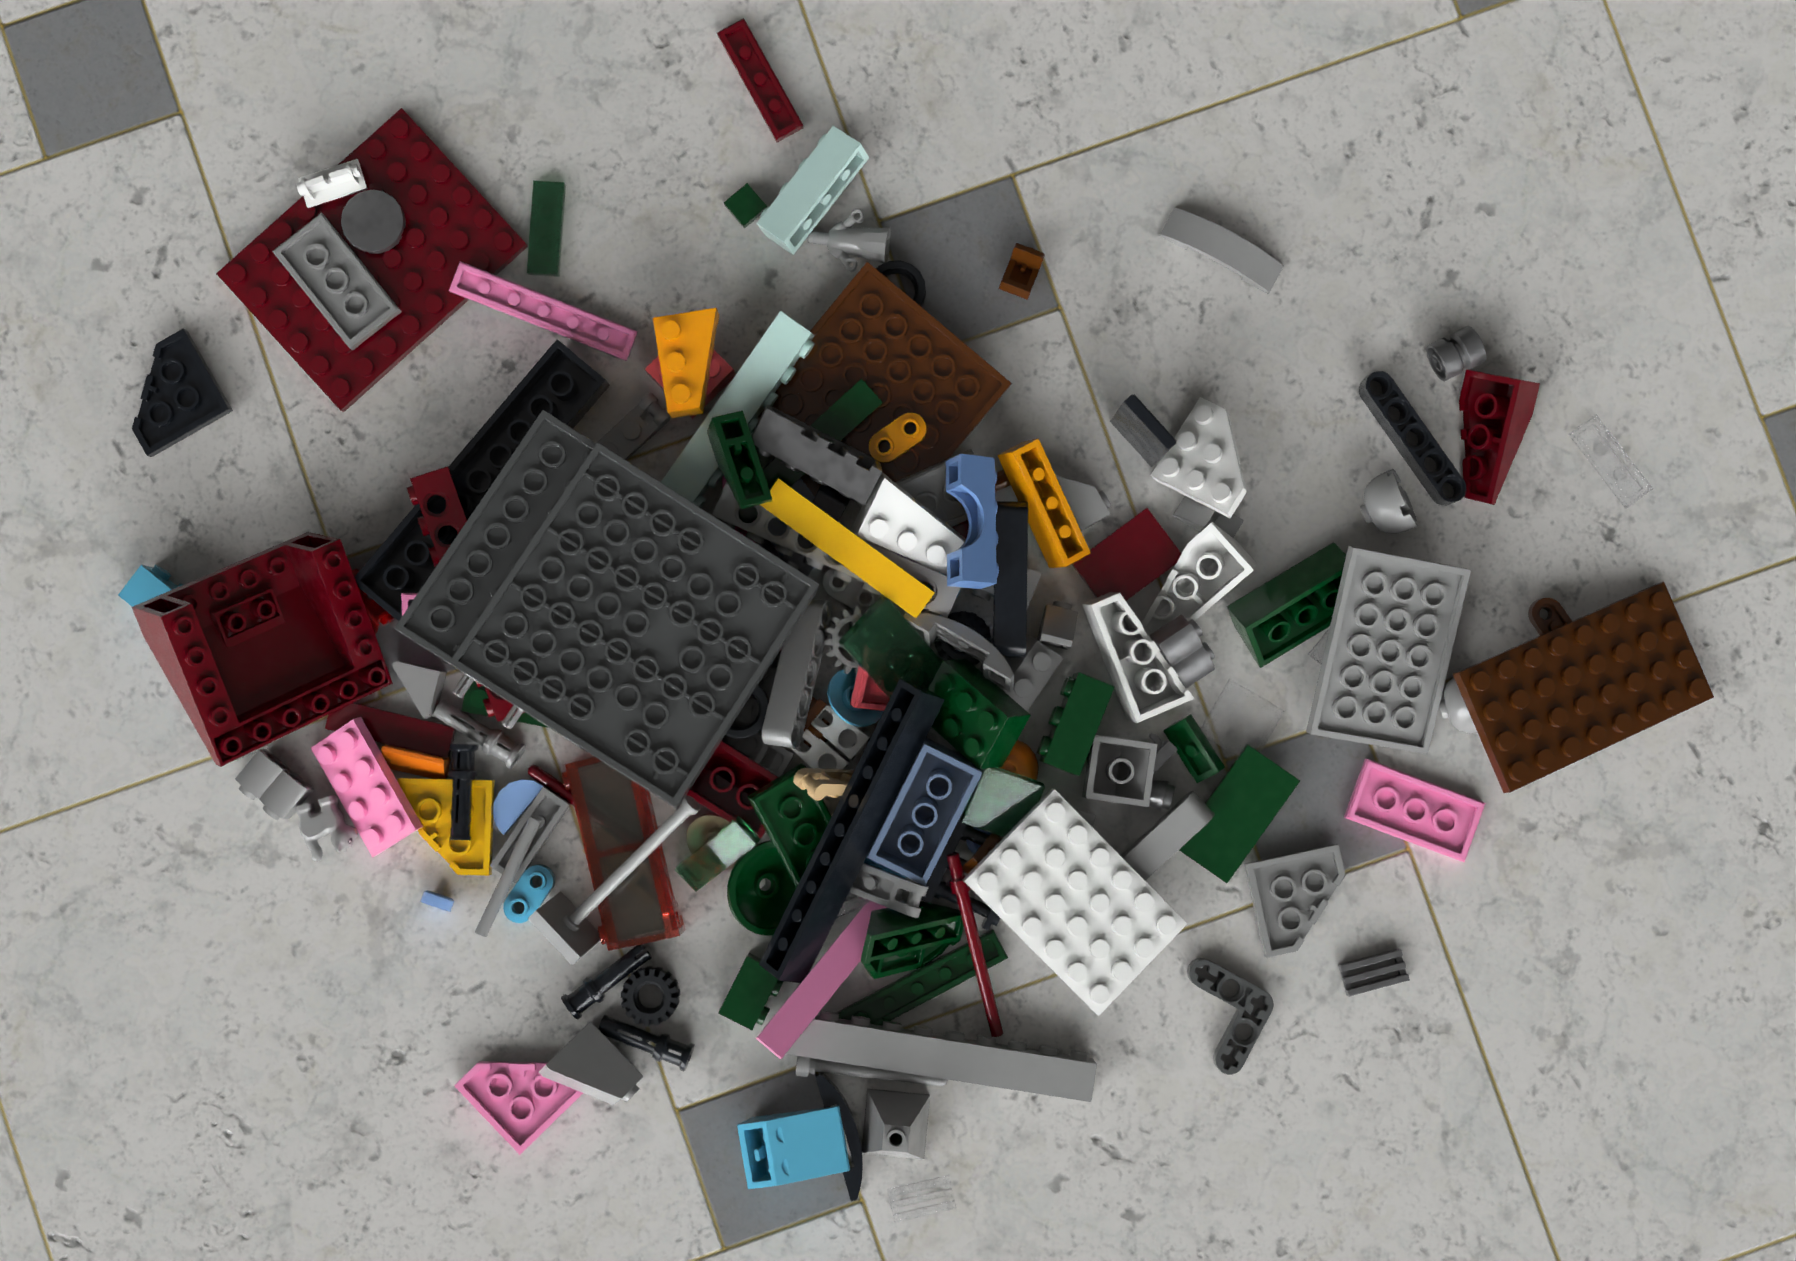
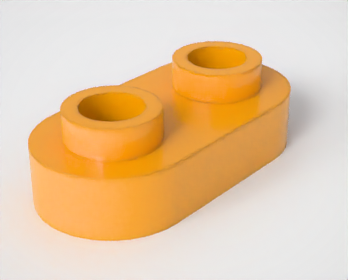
(897, 437)

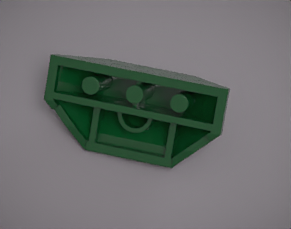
(907, 943)

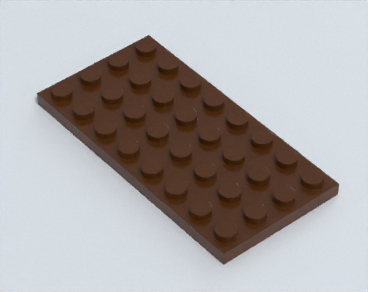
(1583, 687)

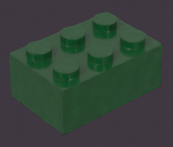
(976, 714)
(1075, 723)

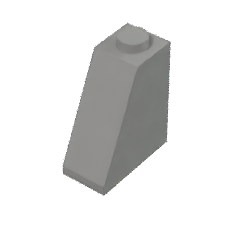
(594, 1067)

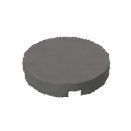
(373, 221)

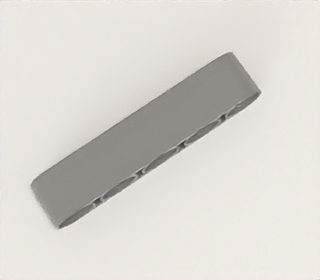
(796, 677)
(1168, 835)

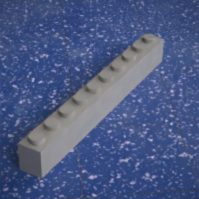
(948, 1056)

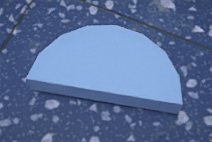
(513, 802)

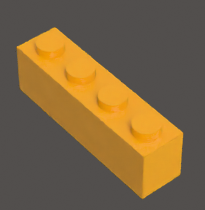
(1047, 505)

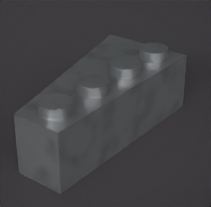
(816, 454)

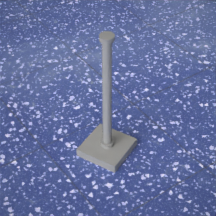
(567, 925)

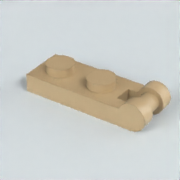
(823, 781)

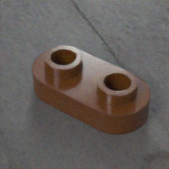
(1556, 615)

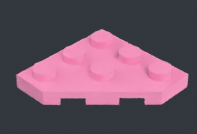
(516, 1099)

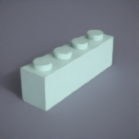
(812, 189)

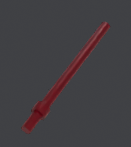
(961, 890)

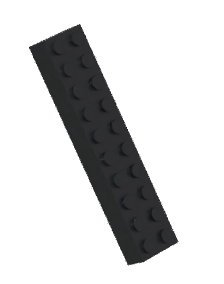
(556, 384)

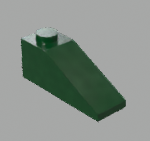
(738, 459)

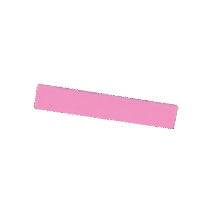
(543, 311)
(818, 985)

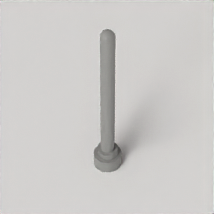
(810, 1066)

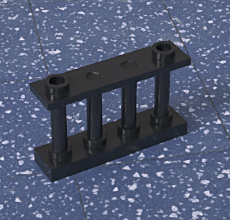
(937, 887)

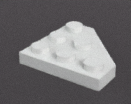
(1205, 460)

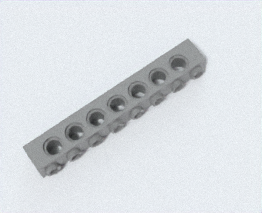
(728, 512)

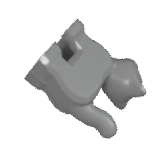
(327, 821)

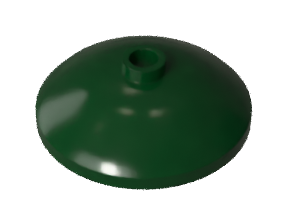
(758, 907)

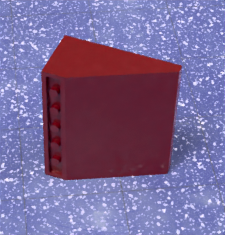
(266, 644)

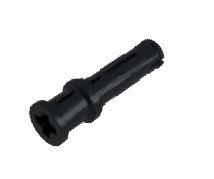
(462, 774)
(594, 988)
(610, 1027)

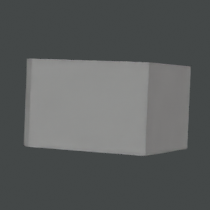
(422, 685)

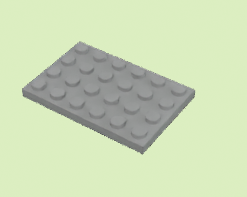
(1388, 650)

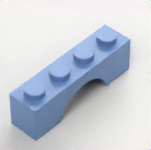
(973, 483)

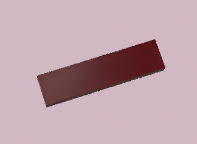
(760, 80)
(397, 729)

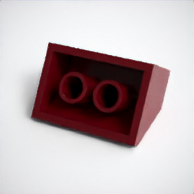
(728, 782)

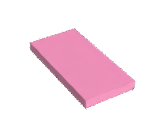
(1414, 810)

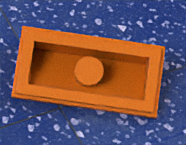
(416, 762)

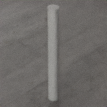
(508, 876)

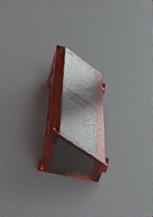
(613, 824)

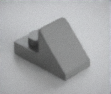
(1200, 516)

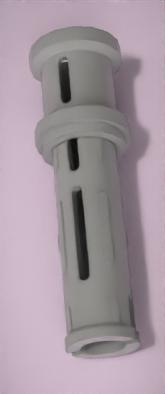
(491, 744)

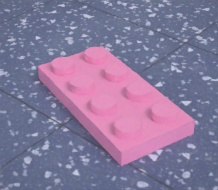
(366, 786)

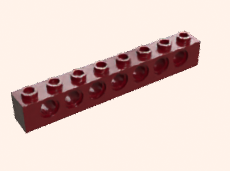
(441, 484)

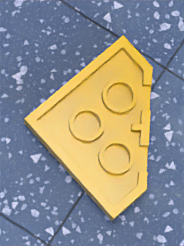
(432, 804)

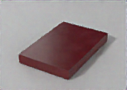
(1128, 558)

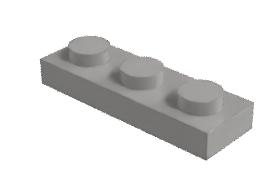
(545, 807)

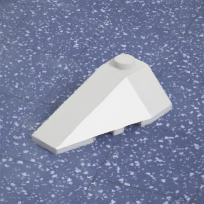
(1201, 577)

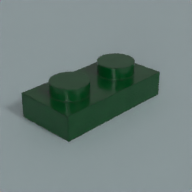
(1194, 748)

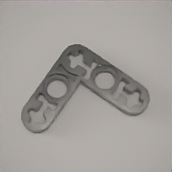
(1242, 1003)

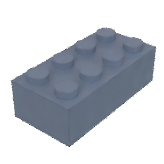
(925, 812)

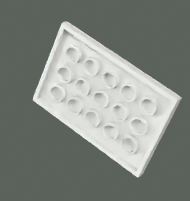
(1075, 901)

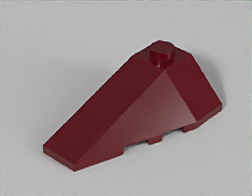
(1494, 424)

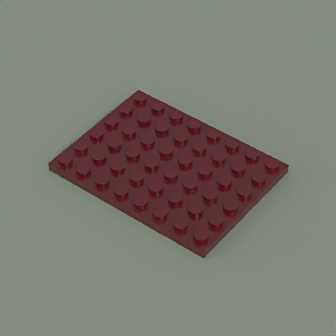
(443, 226)

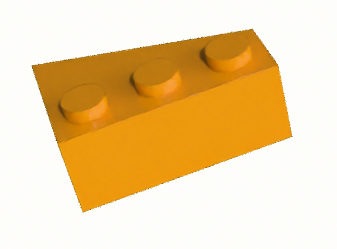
(685, 358)

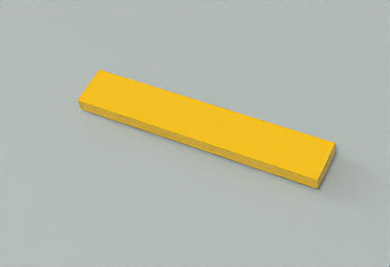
(847, 549)

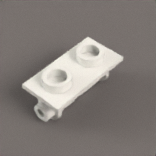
(332, 183)

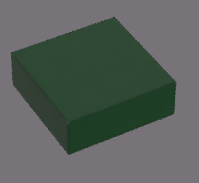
(745, 205)

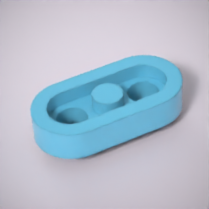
(528, 894)

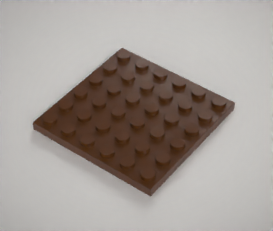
(905, 360)

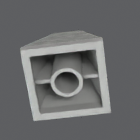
(895, 1123)

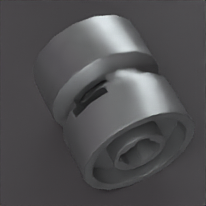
(1461, 351)

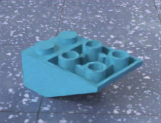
(793, 1146)

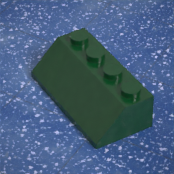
(1289, 606)

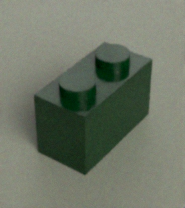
(750, 993)

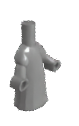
(860, 242)

